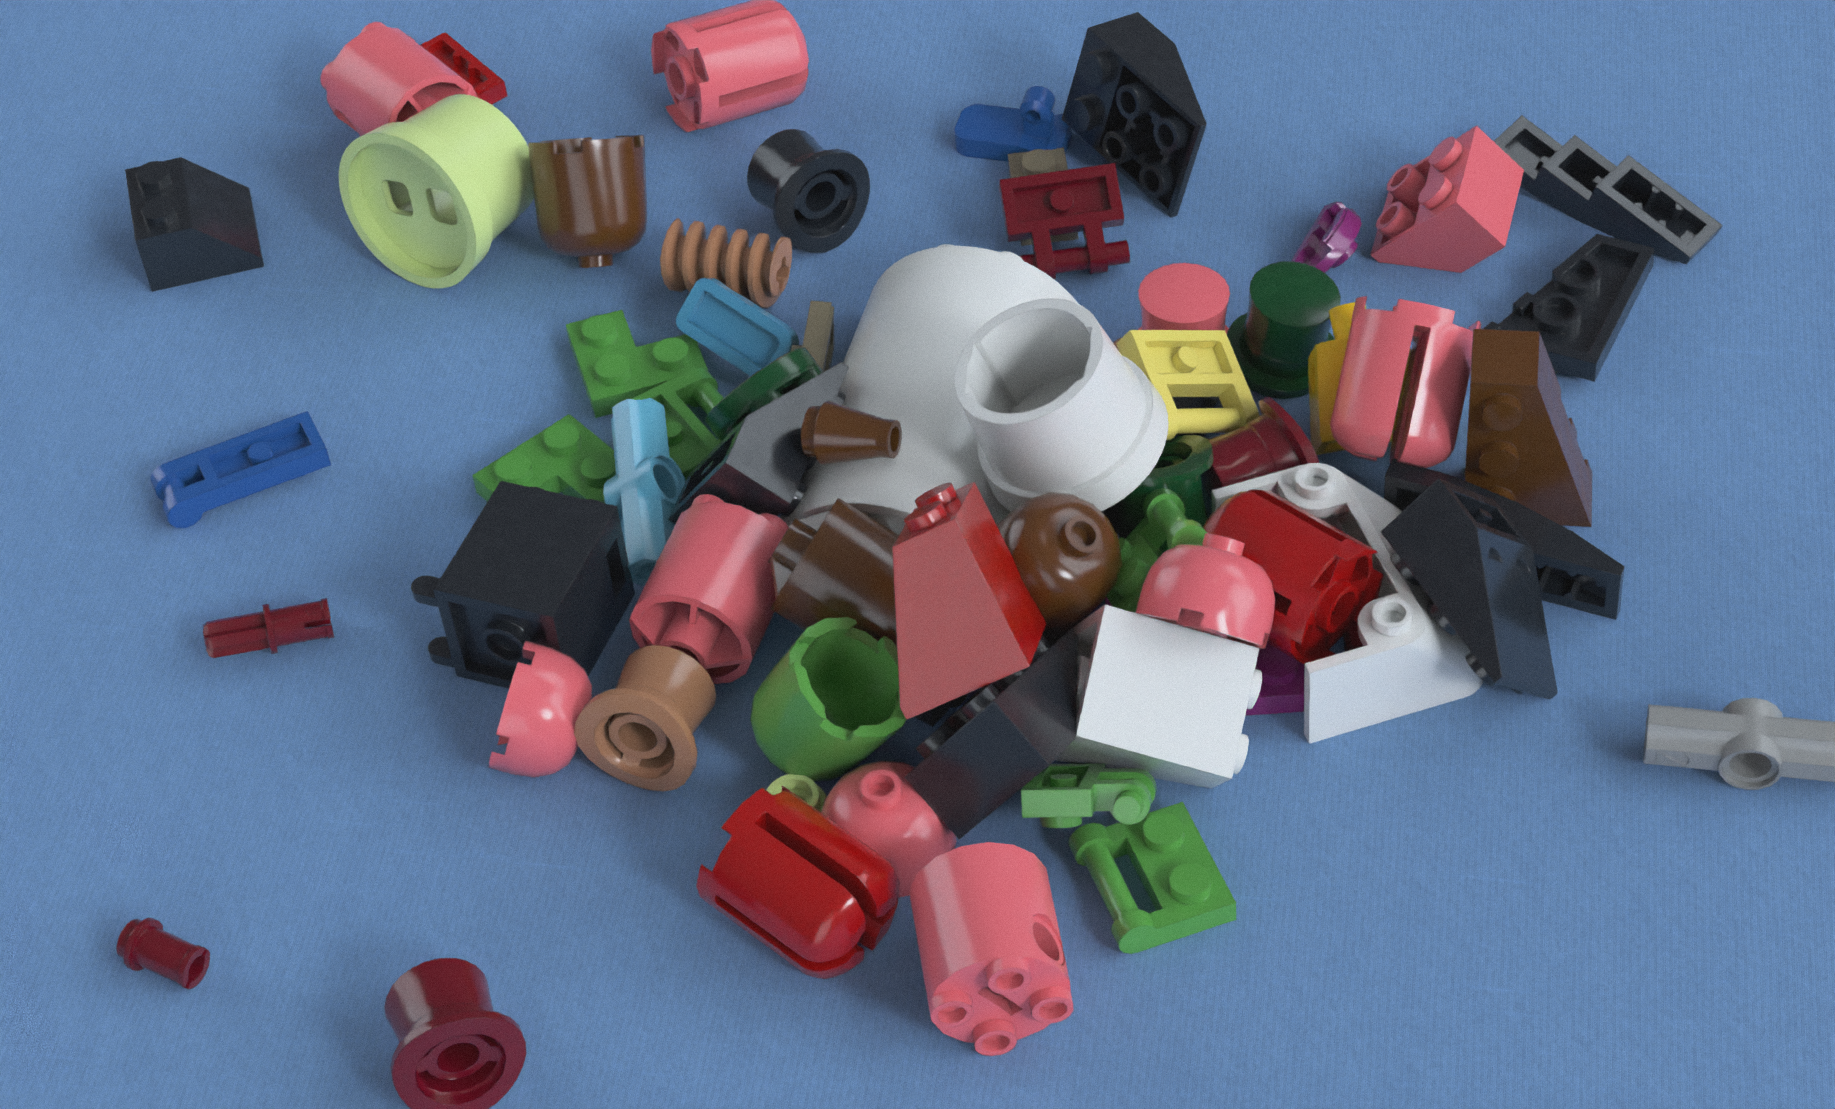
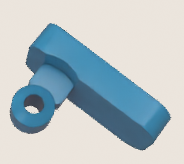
(734, 326)

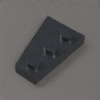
(1584, 304)

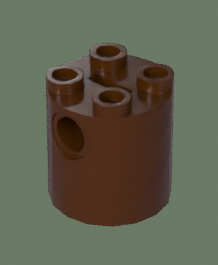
(836, 569)

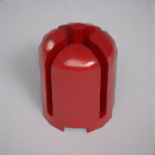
(1314, 569)
(801, 884)

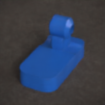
(999, 131)

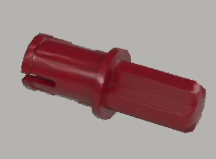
(268, 629)

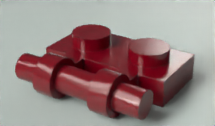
(1064, 204)

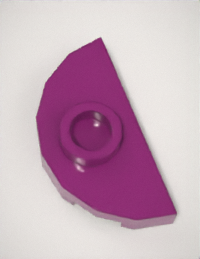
(1330, 238)

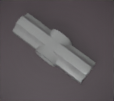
(1743, 742)

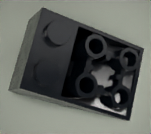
(1137, 107)
(763, 455)
(1478, 583)
(1000, 738)

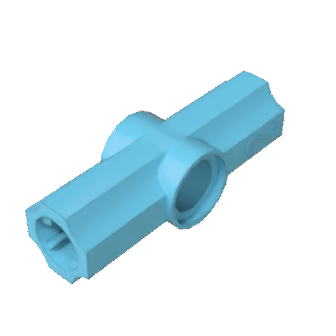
(644, 482)

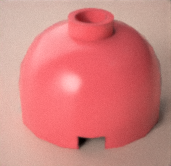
(1211, 591)
(541, 713)
(889, 817)

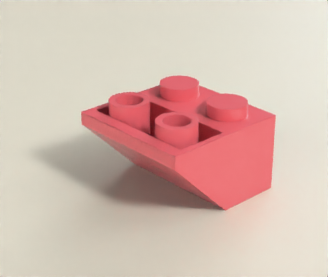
(1449, 206)

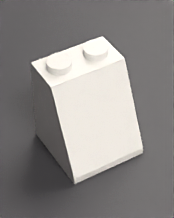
(1161, 698)

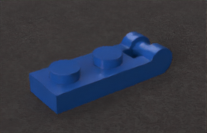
(238, 468)

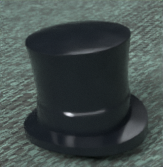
(812, 190)

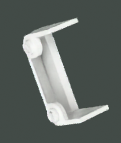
(1405, 653)

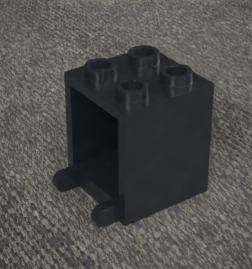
(530, 572)

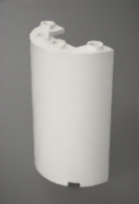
(906, 370)

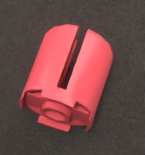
(731, 63)
(1374, 379)

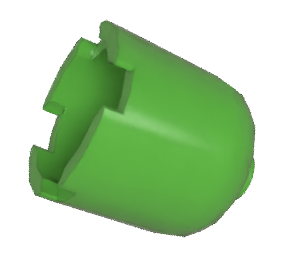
(828, 701)

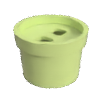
(436, 188)

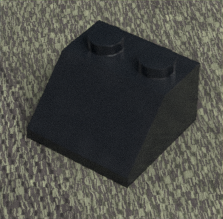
(191, 223)

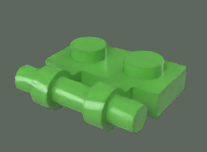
(1074, 791)

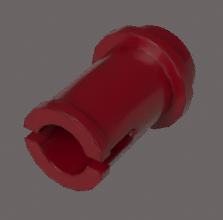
(150, 947)

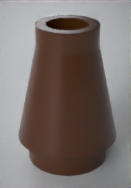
(846, 434)

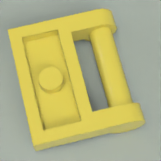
(1193, 366)

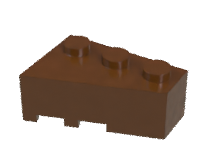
(1520, 430)

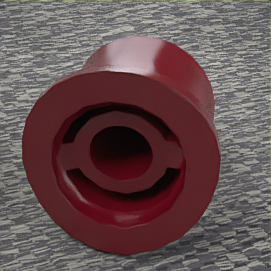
(1258, 448)
(450, 1038)

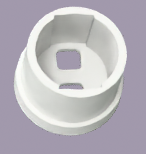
(1058, 406)

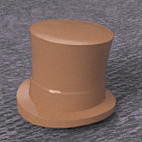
(649, 719)

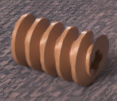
(747, 270)

